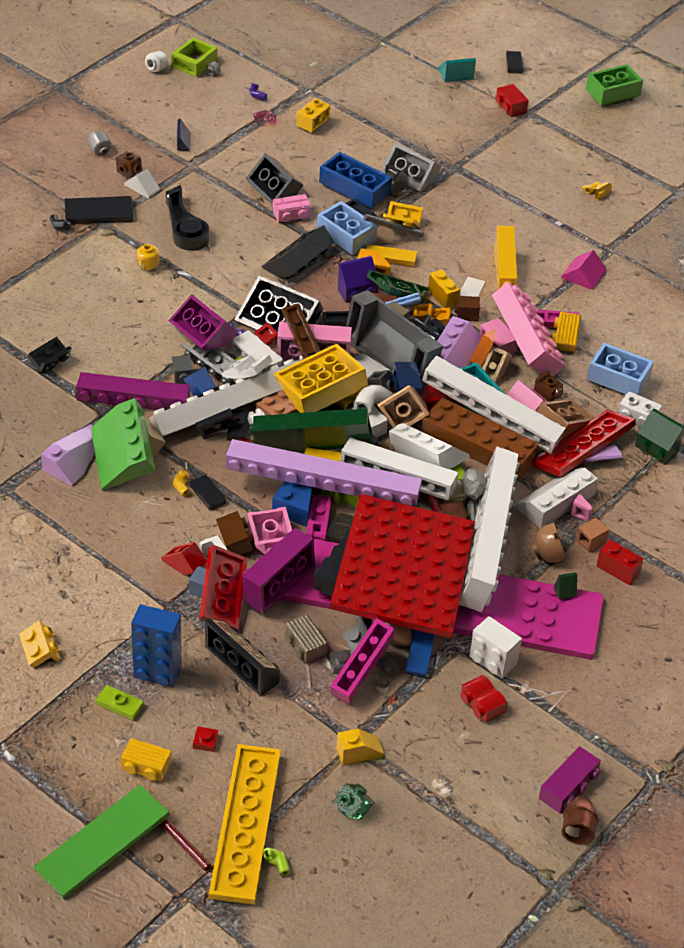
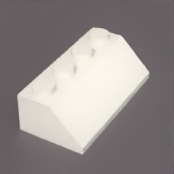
(425, 447)
(557, 496)

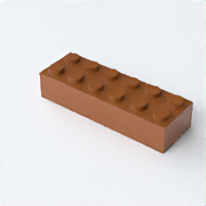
(477, 435)

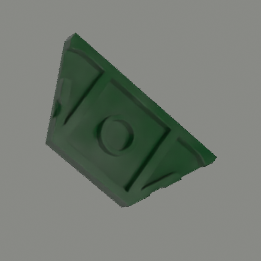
(397, 286)

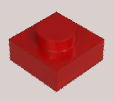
(266, 334)
(205, 739)

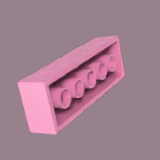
(528, 329)

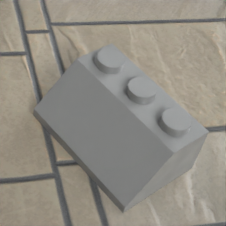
(418, 168)

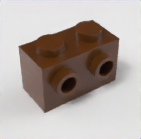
(234, 533)

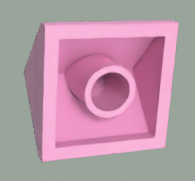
(526, 395)

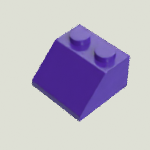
(353, 278)

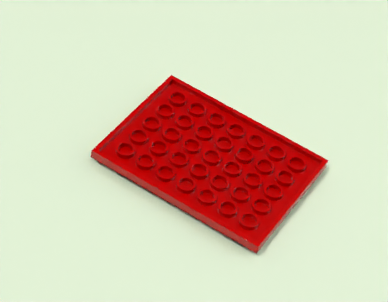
(403, 566)

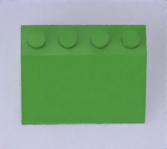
(122, 445)

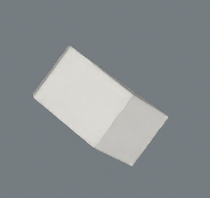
(143, 184)

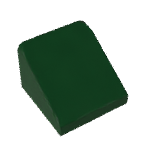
(566, 585)

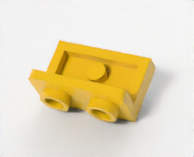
(39, 644)

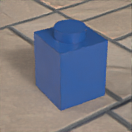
(200, 382)

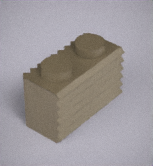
(306, 639)

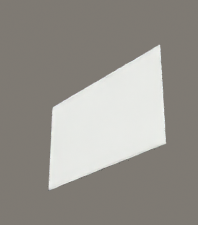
(472, 287)

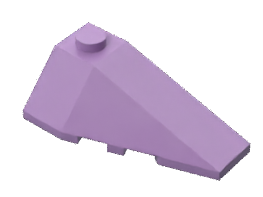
(69, 456)

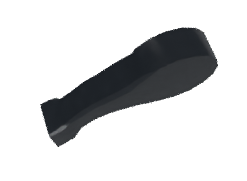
(187, 230)

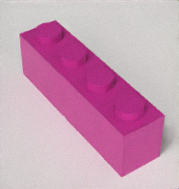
(362, 661)

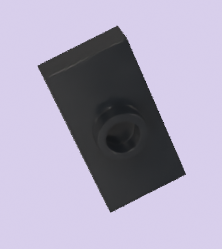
(239, 430)

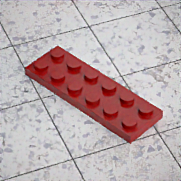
(584, 442)

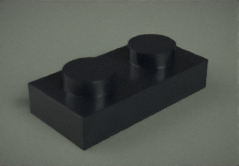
(216, 423)

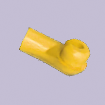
(180, 481)

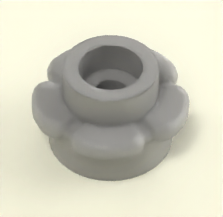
(213, 68)

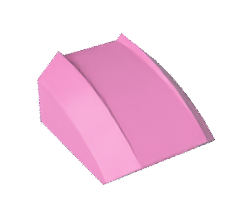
(268, 527)

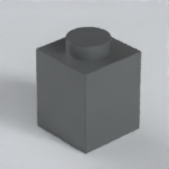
(181, 368)

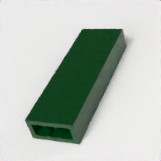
(312, 429)

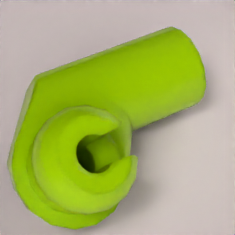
(278, 859)

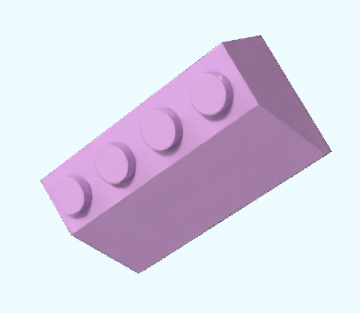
(459, 342)

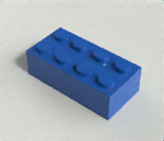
(355, 179)
(156, 645)

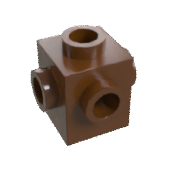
(128, 164)

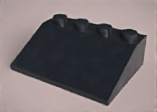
(266, 303)

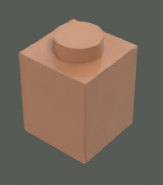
(592, 534)

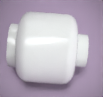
(156, 61)

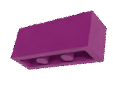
(570, 779)

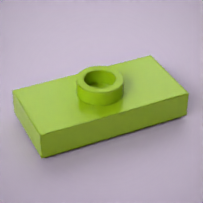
(119, 702)

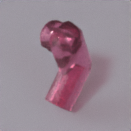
(265, 114)

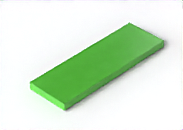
(101, 841)

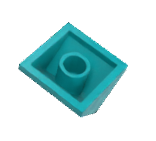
(458, 69)

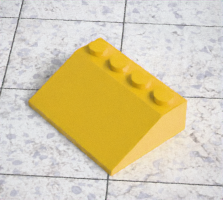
(322, 379)

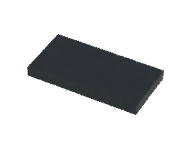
(99, 209)

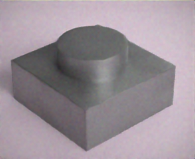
(338, 660)

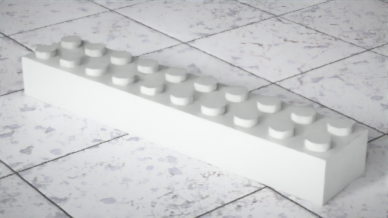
(489, 530)

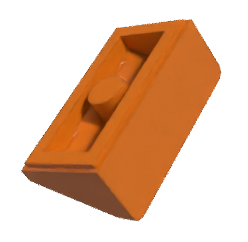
(483, 347)

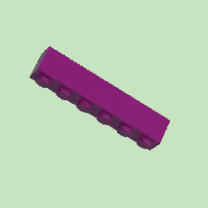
(117, 389)

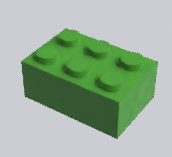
(614, 84)

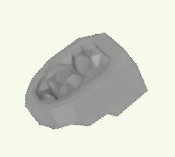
(473, 483)

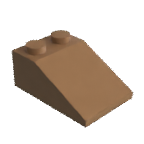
(566, 413)

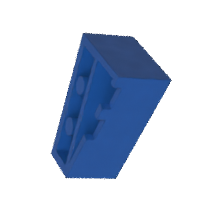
(297, 501)

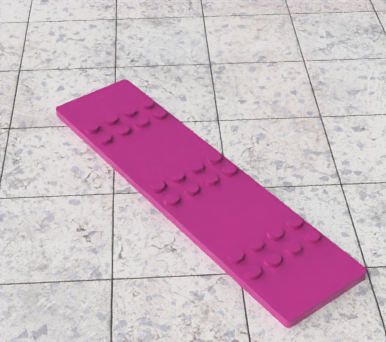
(518, 604)

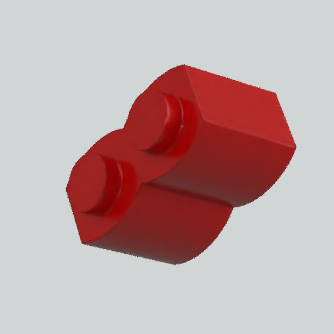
(483, 698)

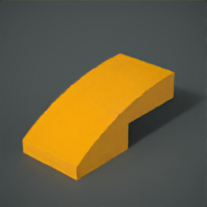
(441, 314)

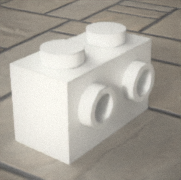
(637, 407)

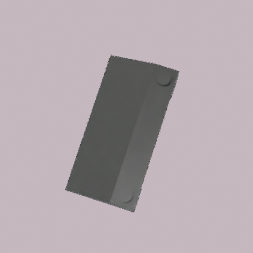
(388, 335)

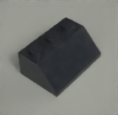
(273, 179)

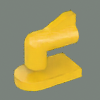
(600, 189)

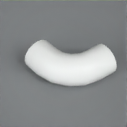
(371, 395)

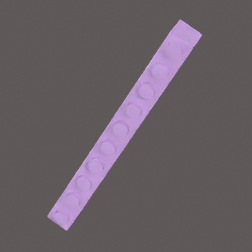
(322, 473)

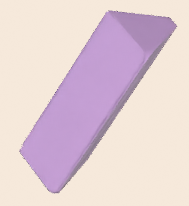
(607, 453)

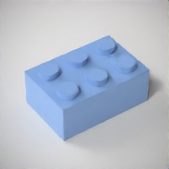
(347, 227)
(620, 369)

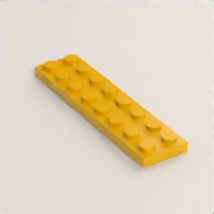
(245, 825)

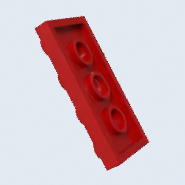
(223, 586)

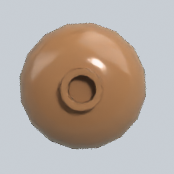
(549, 544)

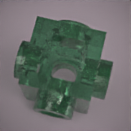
(353, 801)

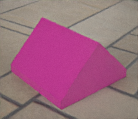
(585, 270)

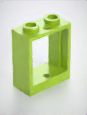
(180, 57)

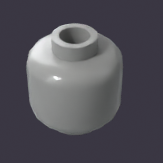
(99, 142)

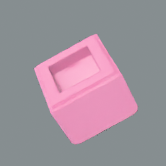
(581, 508)

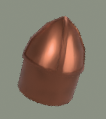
(580, 815)

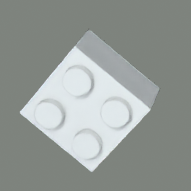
(495, 647)

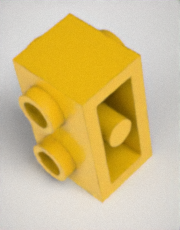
(313, 115)

